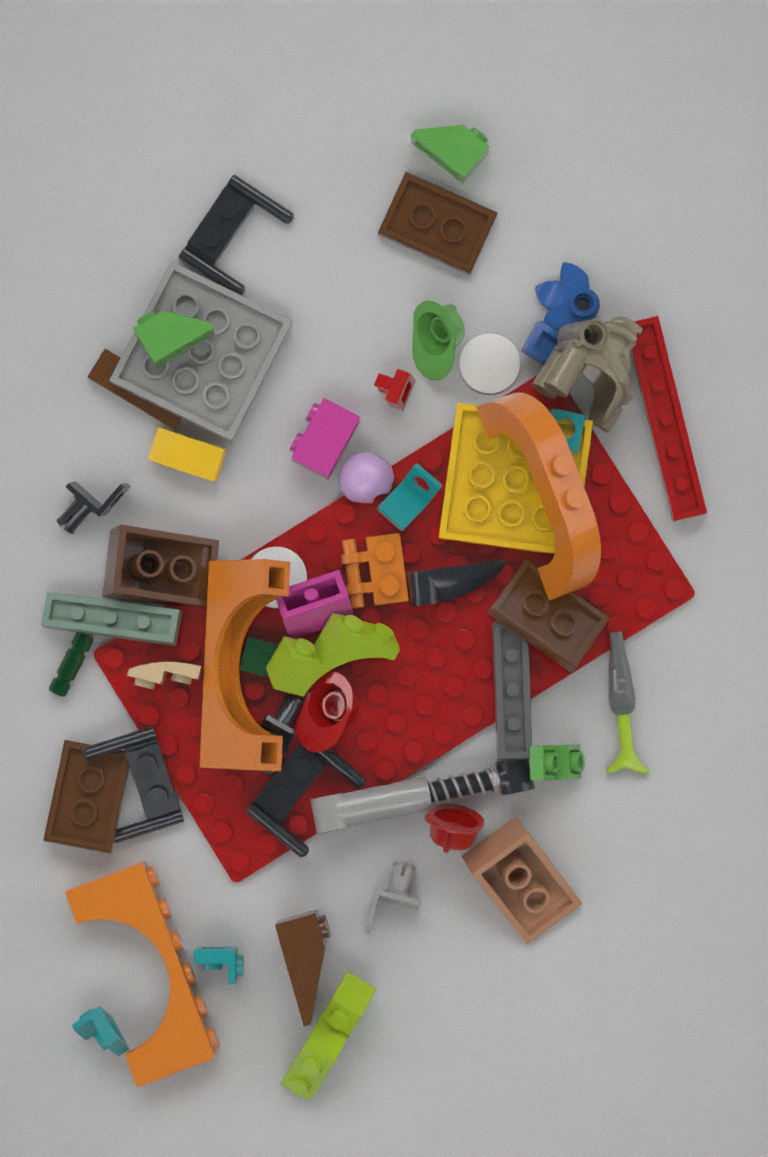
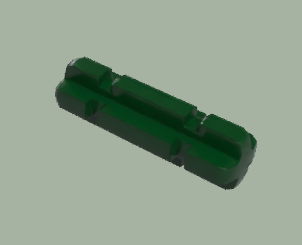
(70, 664)

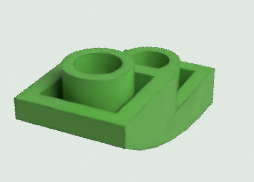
(556, 762)

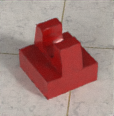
(396, 388)

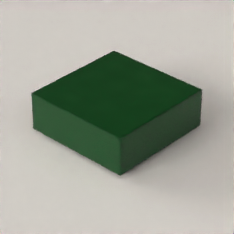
(257, 656)

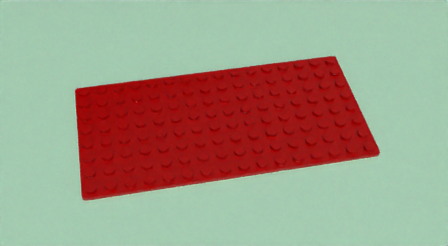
(436, 685)

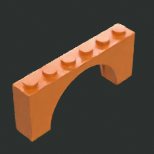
(233, 600)
(133, 900)

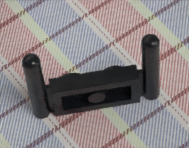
(221, 226)
(150, 777)
(289, 786)

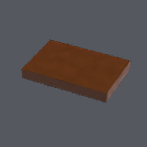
(437, 223)
(557, 627)
(87, 799)

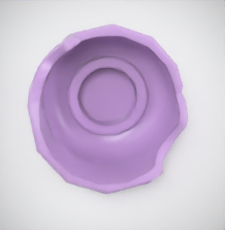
(365, 477)

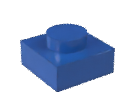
(540, 342)

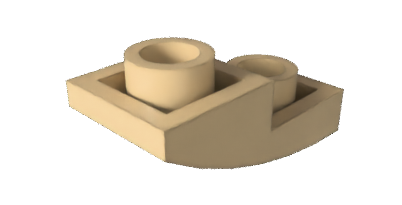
(153, 673)

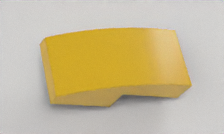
(187, 454)

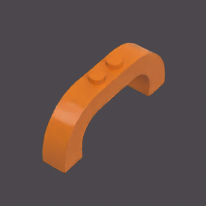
(558, 486)

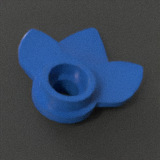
(563, 295)

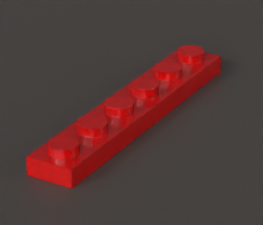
(667, 422)

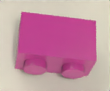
(324, 438)
(313, 603)

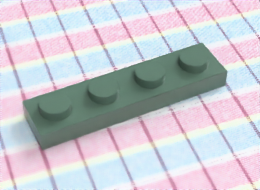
(111, 618)

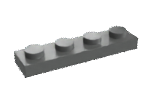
(511, 694)

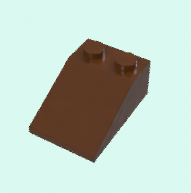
(158, 566)
(303, 949)

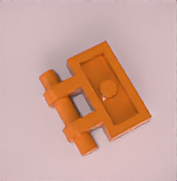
(386, 570)

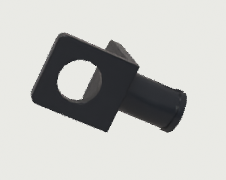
(86, 503)
(283, 721)

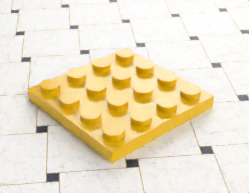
(492, 491)

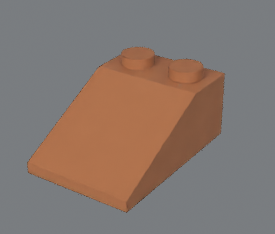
(521, 880)

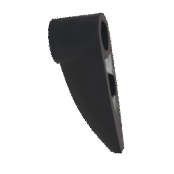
(450, 582)

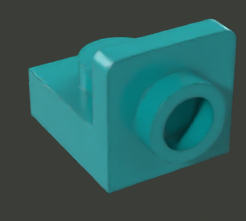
(214, 957)
(104, 1029)

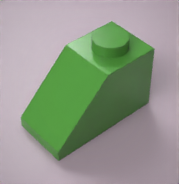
(453, 148)
(170, 335)

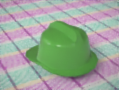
(435, 337)

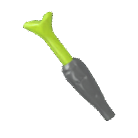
(622, 703)

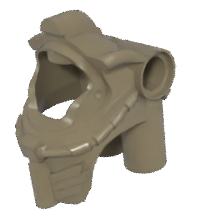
(599, 354)

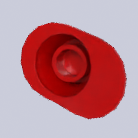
(326, 712)
(453, 826)

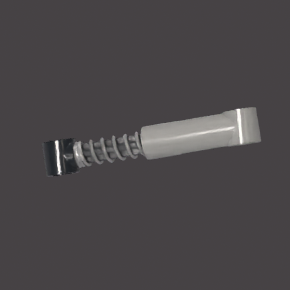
(416, 795)

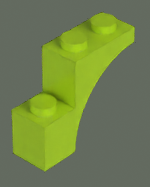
(343, 639)
(328, 1036)

